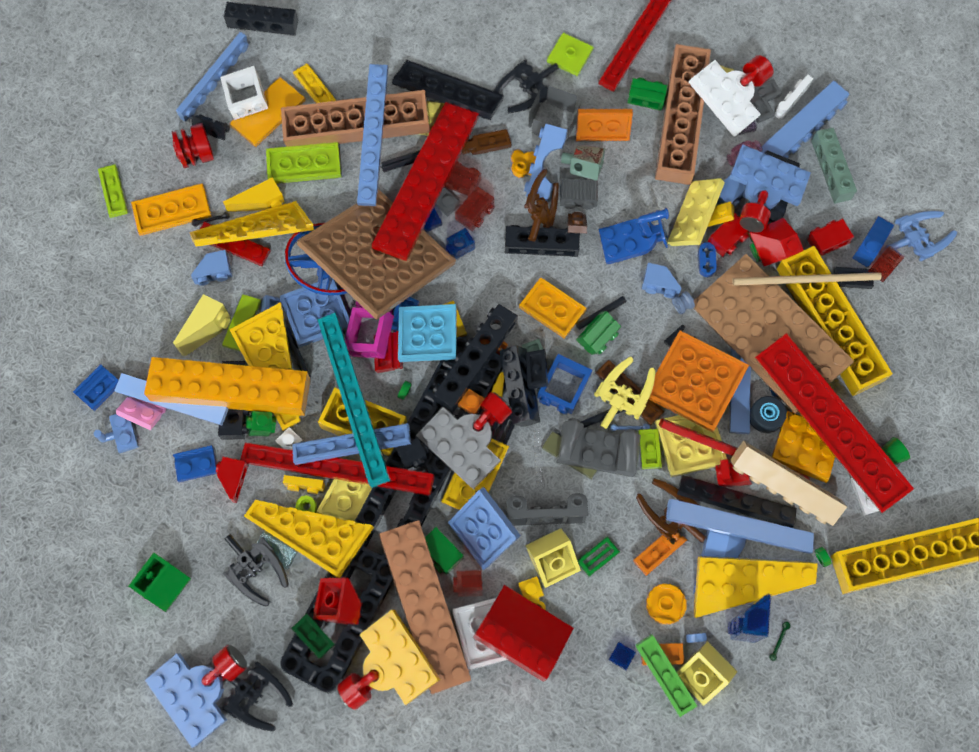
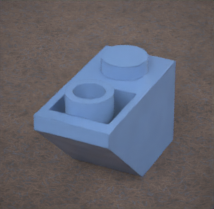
(211, 268)
(660, 280)

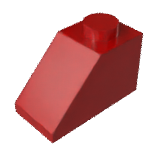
(231, 475)

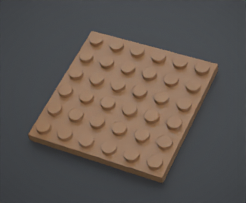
(370, 276)

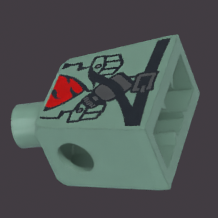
(585, 161)

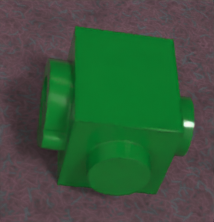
(261, 423)

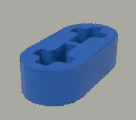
(711, 259)

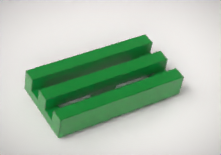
(594, 549)

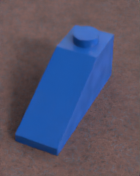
(873, 242)

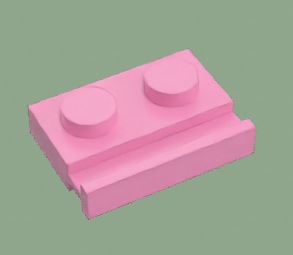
(140, 412)

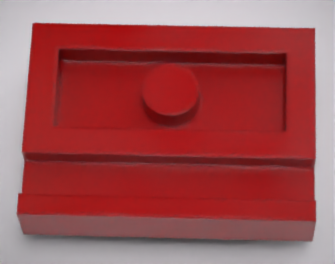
(391, 360)

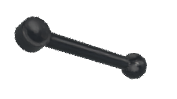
(195, 222)

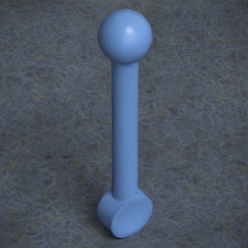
(614, 427)

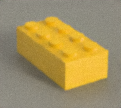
(335, 418)

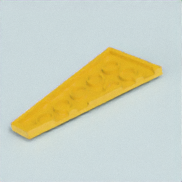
(269, 222)
(266, 345)
(738, 581)

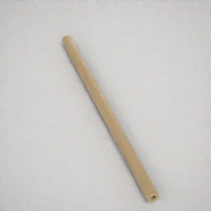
(806, 279)

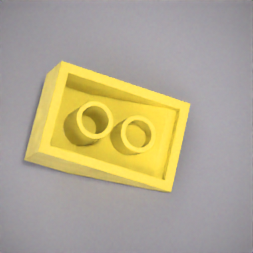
(202, 325)

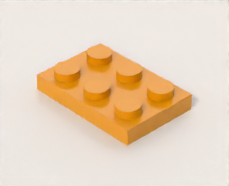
(552, 307)

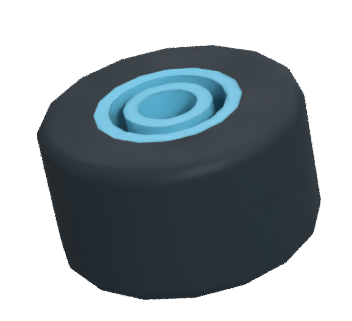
(762, 419)

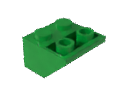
(159, 582)

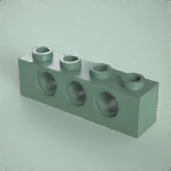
(833, 165)

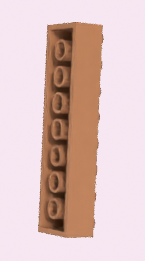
(681, 117)
(344, 119)
(424, 604)

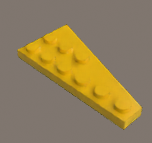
(317, 536)

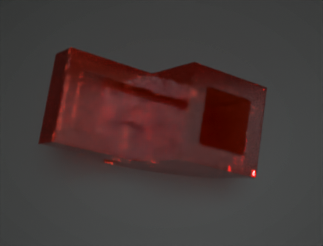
(887, 263)

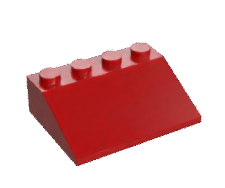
(524, 633)

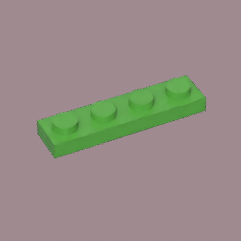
(666, 675)

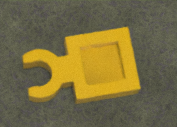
(532, 591)

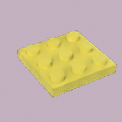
(684, 454)

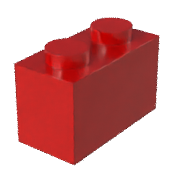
(728, 236)
(831, 237)

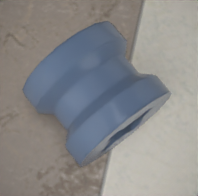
(683, 302)

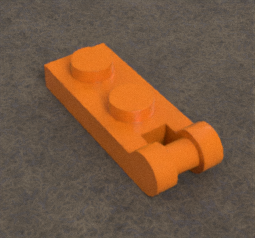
(658, 552)

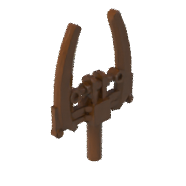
(541, 212)
(660, 522)

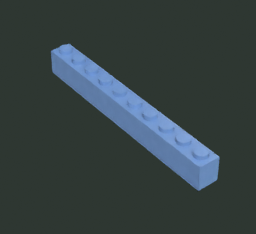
(792, 134)

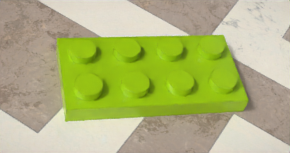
(303, 162)

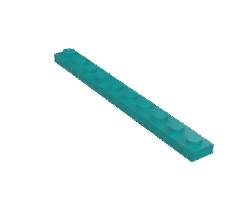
(353, 401)

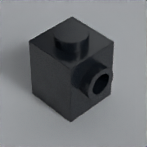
(413, 454)

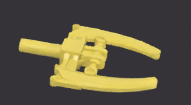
(619, 400)

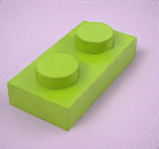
(650, 449)

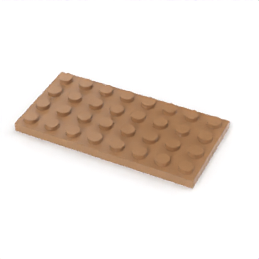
(759, 315)

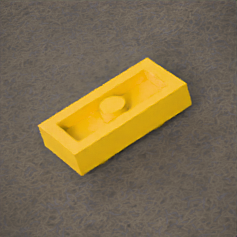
(722, 213)
(311, 485)

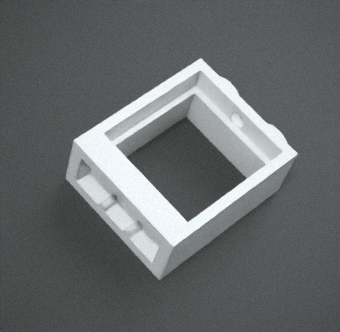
(240, 80)

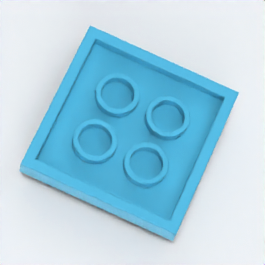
(427, 333)

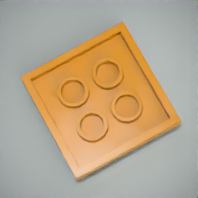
(803, 449)

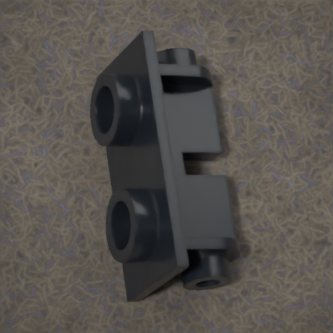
(215, 129)

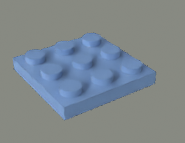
(305, 307)
(484, 528)

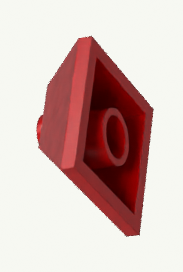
(776, 242)
(337, 601)

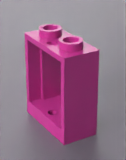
(380, 344)

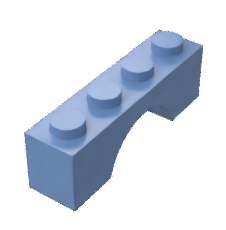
(552, 139)

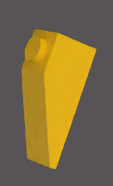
(257, 198)

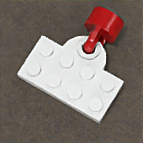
(731, 92)

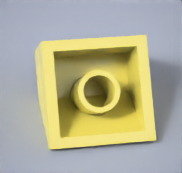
(553, 557)
(706, 673)

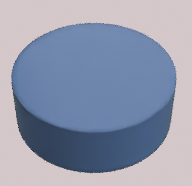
(696, 637)

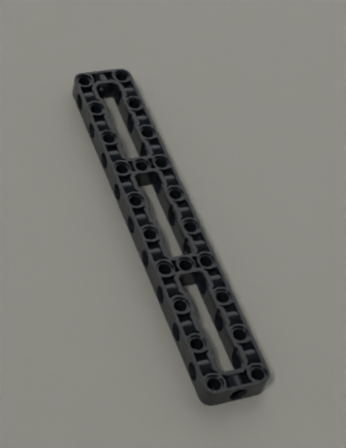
(377, 503)

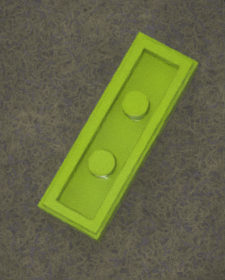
(112, 191)
(245, 310)

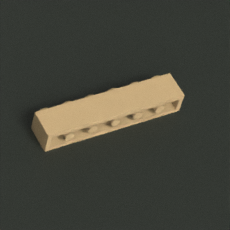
(787, 483)

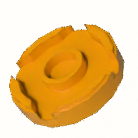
(659, 605)

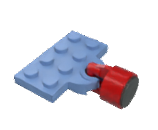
(766, 184)
(192, 693)

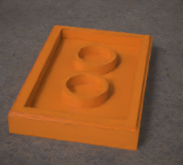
(604, 124)

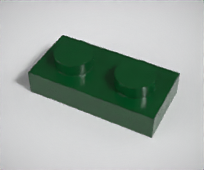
(313, 636)

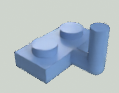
(122, 432)

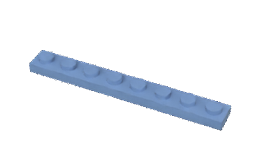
(372, 135)

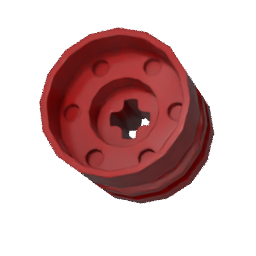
(192, 146)

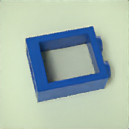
(573, 368)

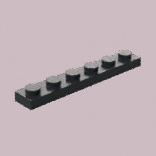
(737, 501)

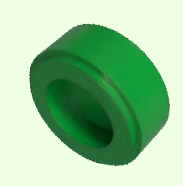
(404, 390)
(823, 556)

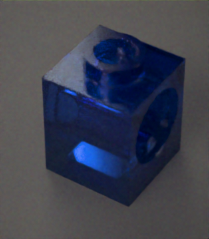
(463, 237)

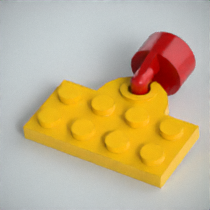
(392, 663)

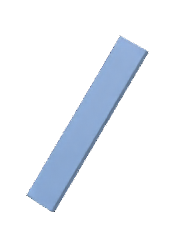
(135, 388)

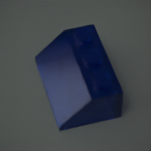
(753, 622)

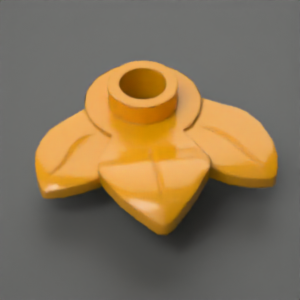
(522, 162)

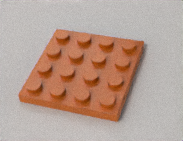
(697, 381)

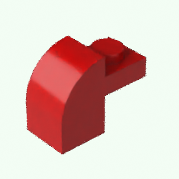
(729, 477)

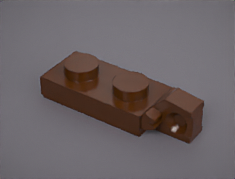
(487, 142)

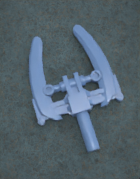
(914, 238)

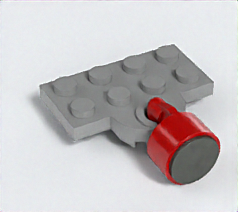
(465, 441)

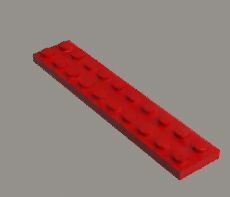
(425, 182)
(834, 423)

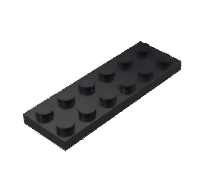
(448, 89)

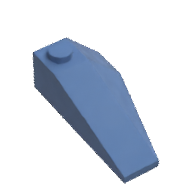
(722, 545)

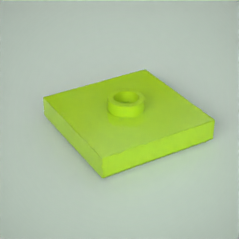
(570, 54)

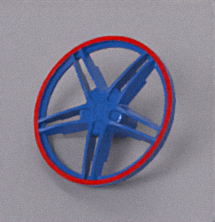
(305, 261)

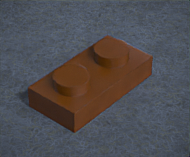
(577, 223)

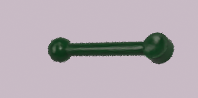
(773, 656)

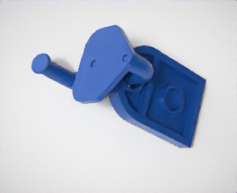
(633, 237)

